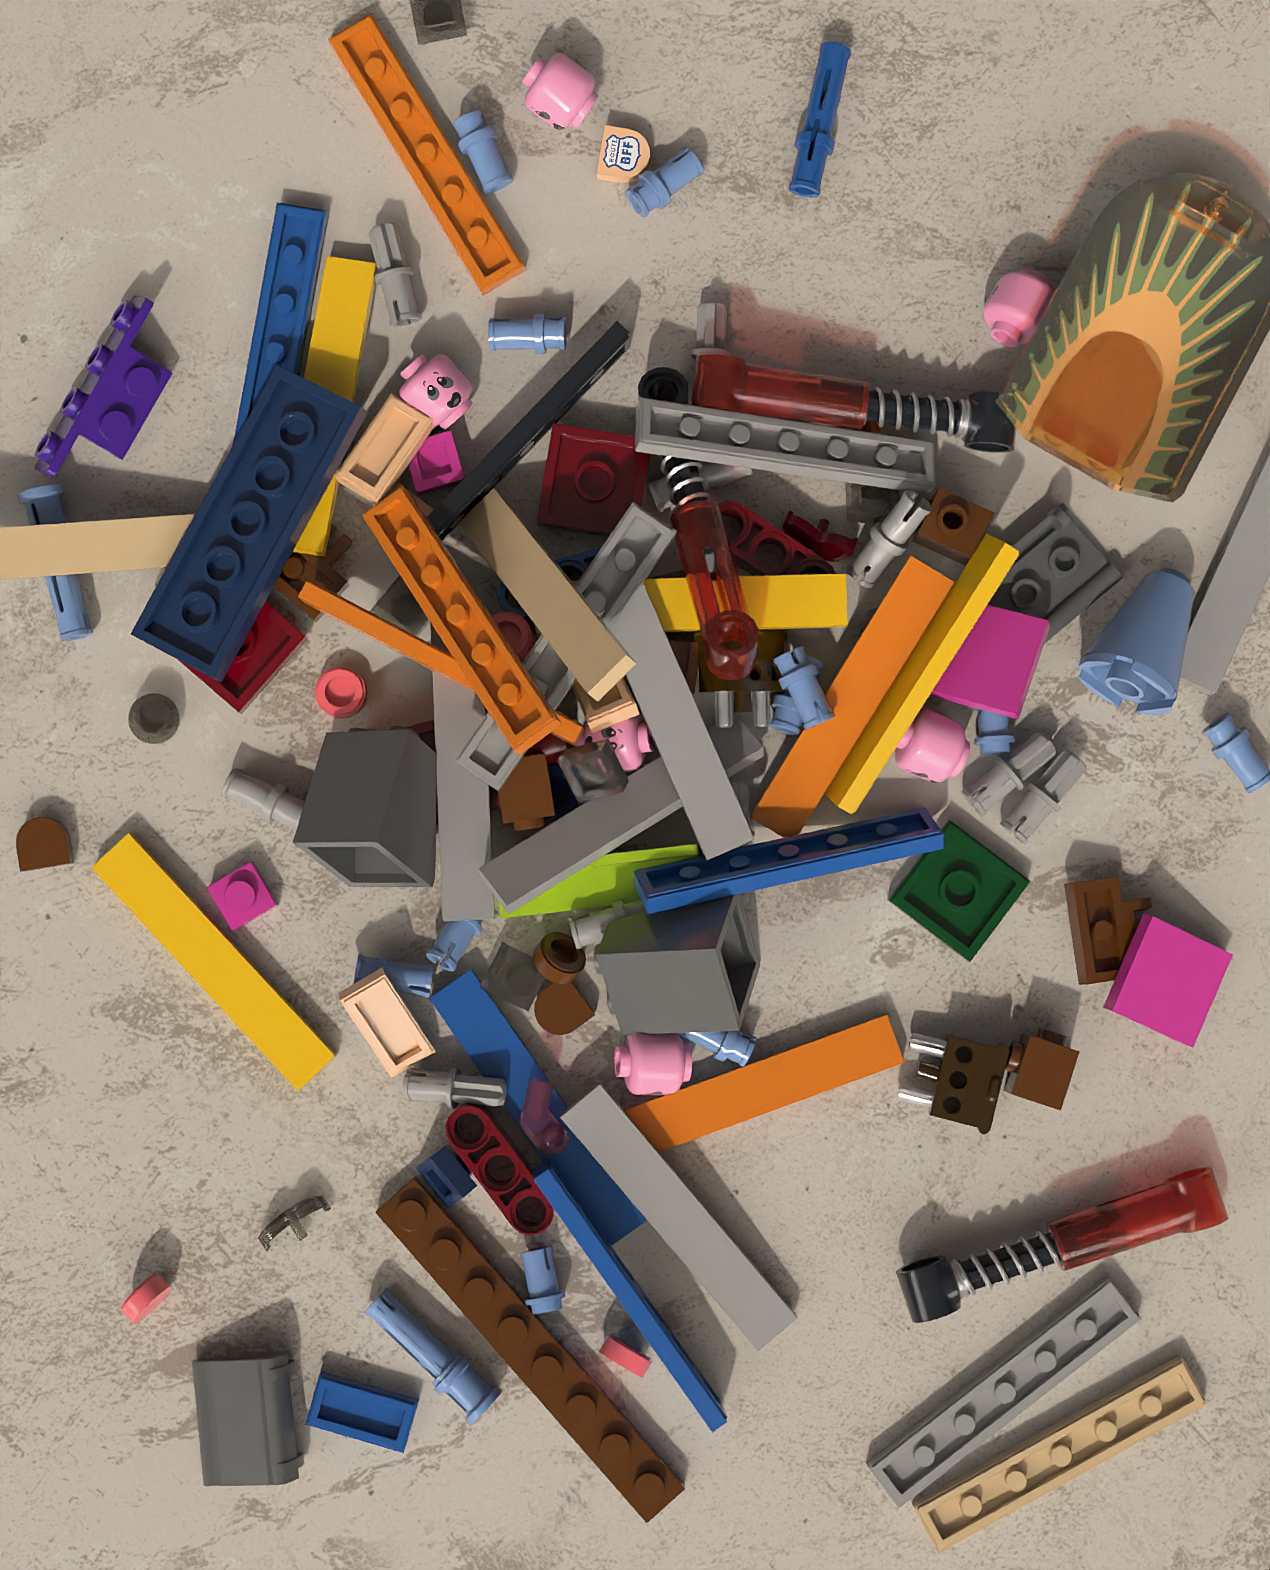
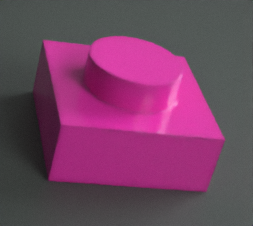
(436, 464)
(242, 896)

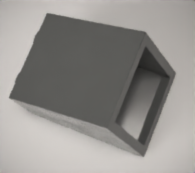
(373, 809)
(679, 968)

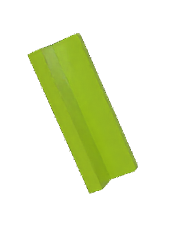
(601, 882)

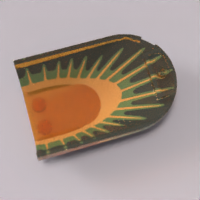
(1147, 335)

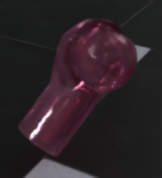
(539, 1122)

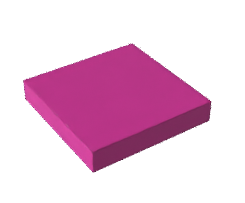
(995, 662)
(1168, 980)

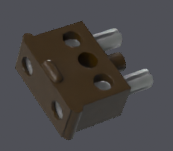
(759, 681)
(981, 1086)

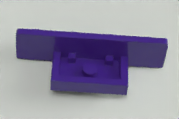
(112, 397)

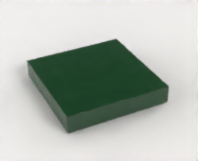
(959, 891)

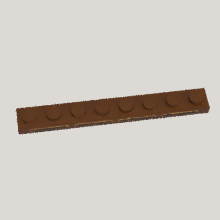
(531, 1349)

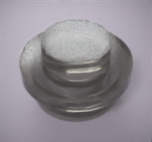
(154, 718)

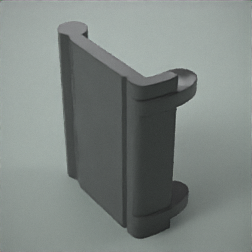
(1055, 573)
(246, 1421)

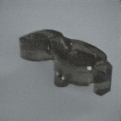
(291, 1218)

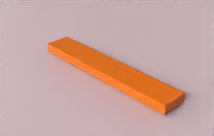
(426, 154)
(462, 620)
(407, 645)
(853, 698)
(768, 1084)

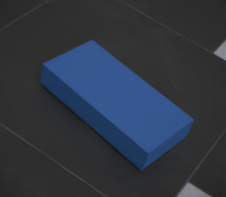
(362, 1411)

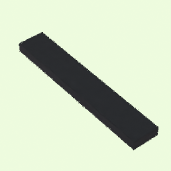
(530, 430)

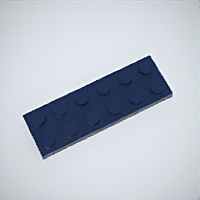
(249, 523)

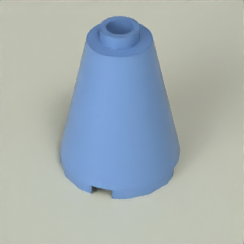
(1143, 645)

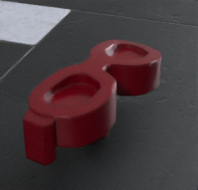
(829, 545)

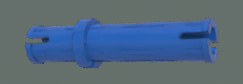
(831, 68)

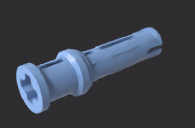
(43, 508)
(450, 1371)

